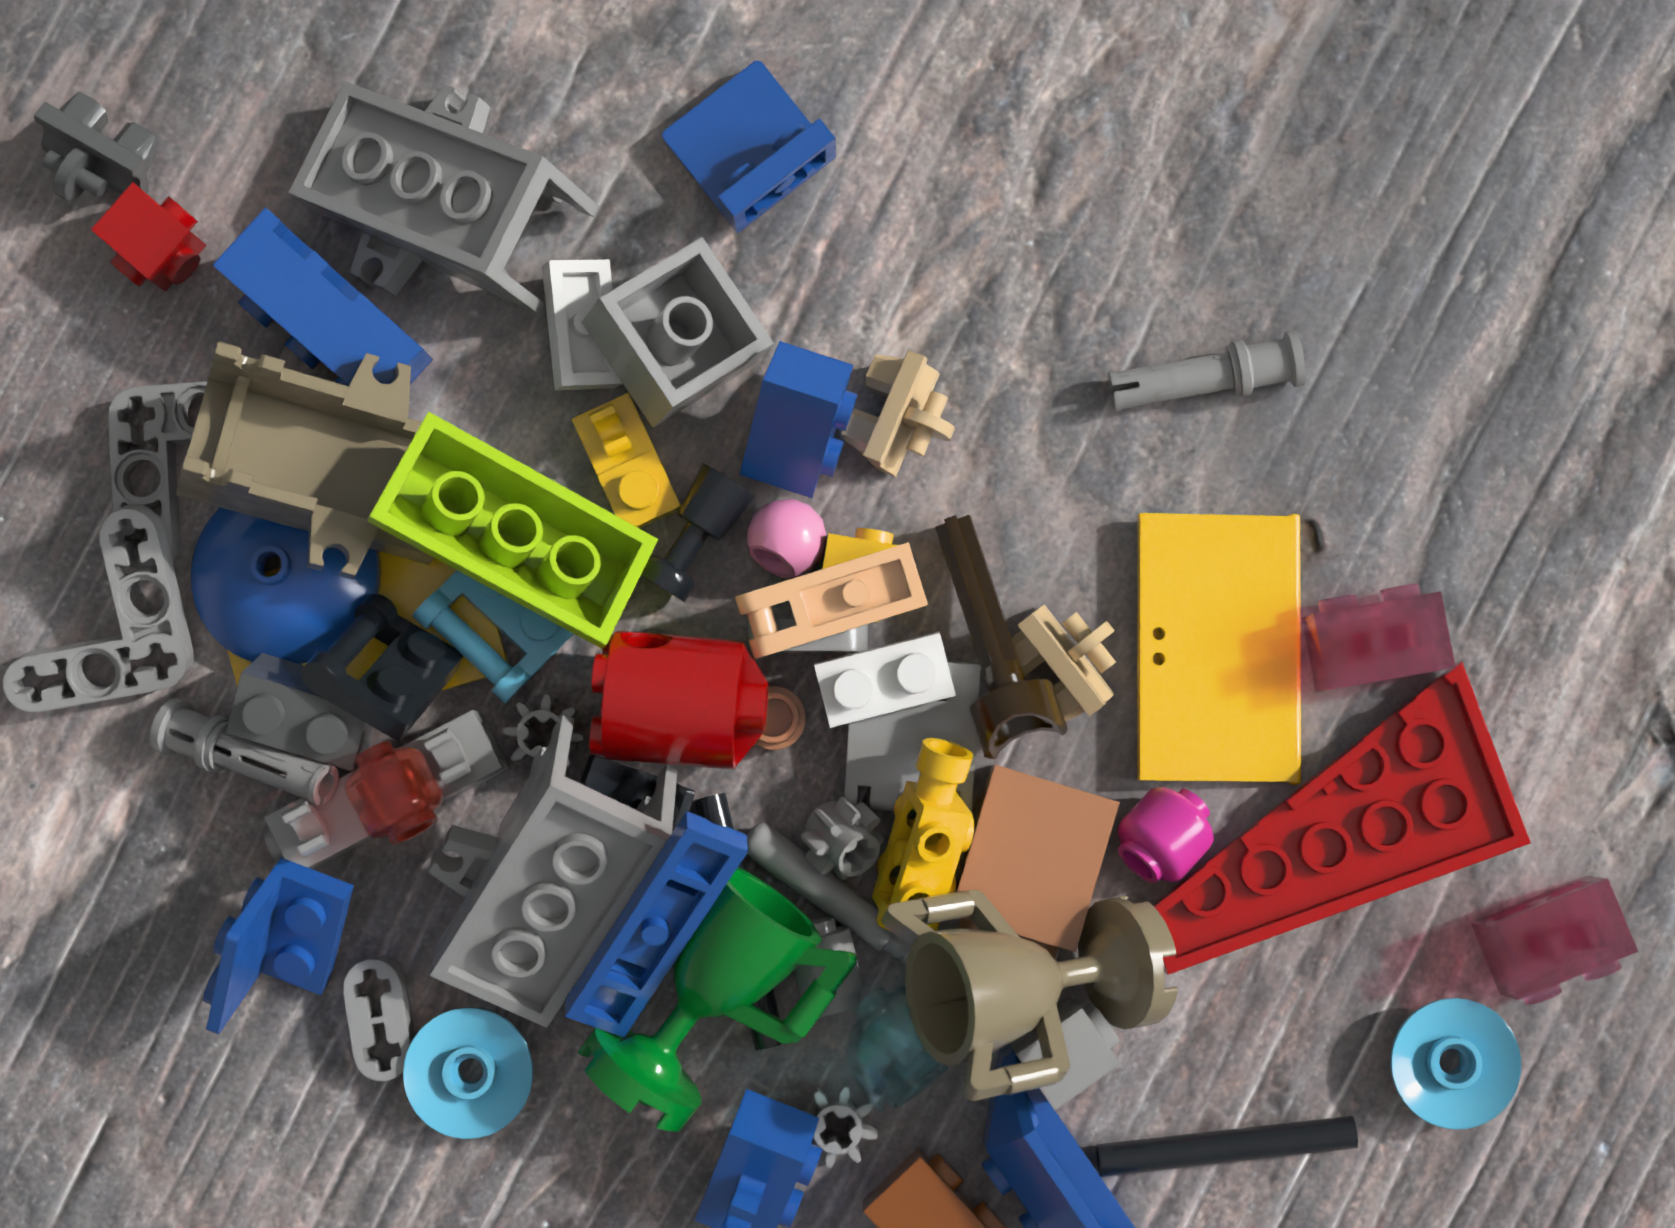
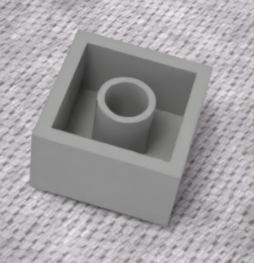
(677, 331)

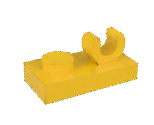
(626, 462)

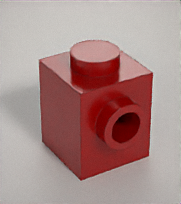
(150, 239)

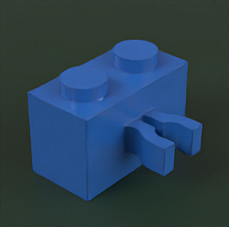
(797, 418)
(760, 1166)

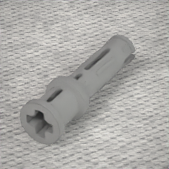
(1236, 369)
(216, 750)

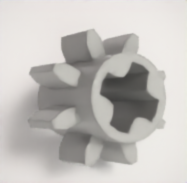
(526, 732)
(842, 838)
(842, 1107)

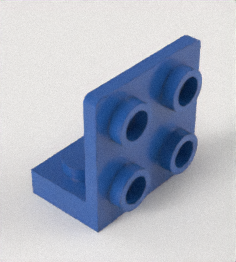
(749, 145)
(284, 930)

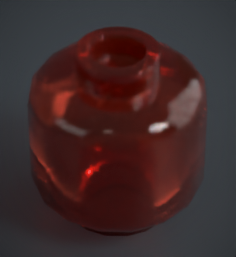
(394, 792)

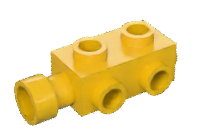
(934, 840)

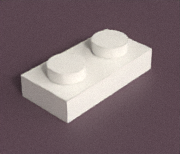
(570, 293)
(884, 679)

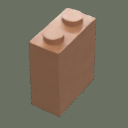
(1037, 855)

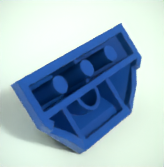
(1044, 1163)

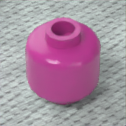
(1165, 834)

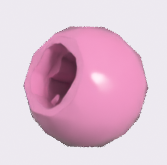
(787, 538)

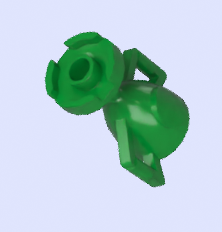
(730, 962)

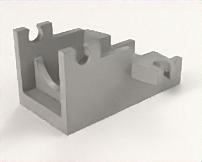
(428, 189)
(545, 885)

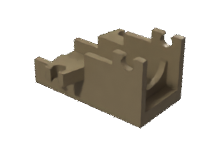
(302, 451)

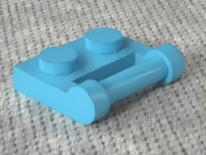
(524, 628)

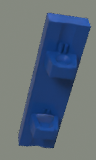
(656, 924)

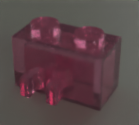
(1377, 640)
(1555, 939)

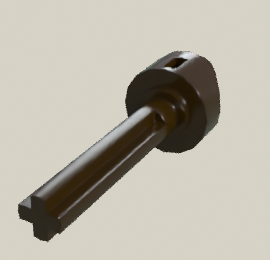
(1013, 703)

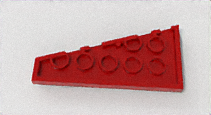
(1378, 819)

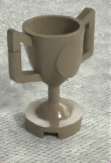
(992, 987)

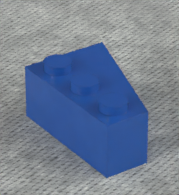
(314, 304)

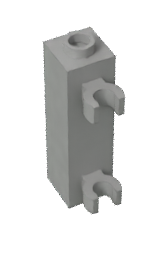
(459, 755)

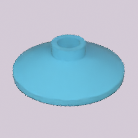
(1486, 1069)
(443, 1094)

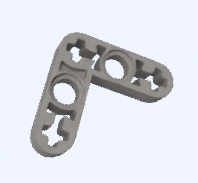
(167, 429)
(138, 629)

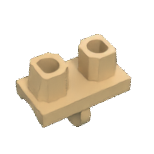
(908, 415)
(1080, 683)

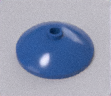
(277, 615)

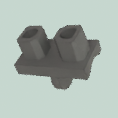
(85, 156)

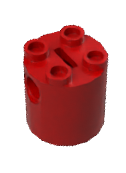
(677, 700)

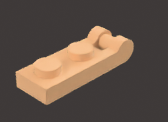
(834, 599)

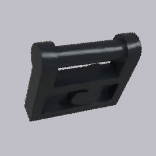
(399, 681)

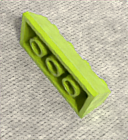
(513, 530)

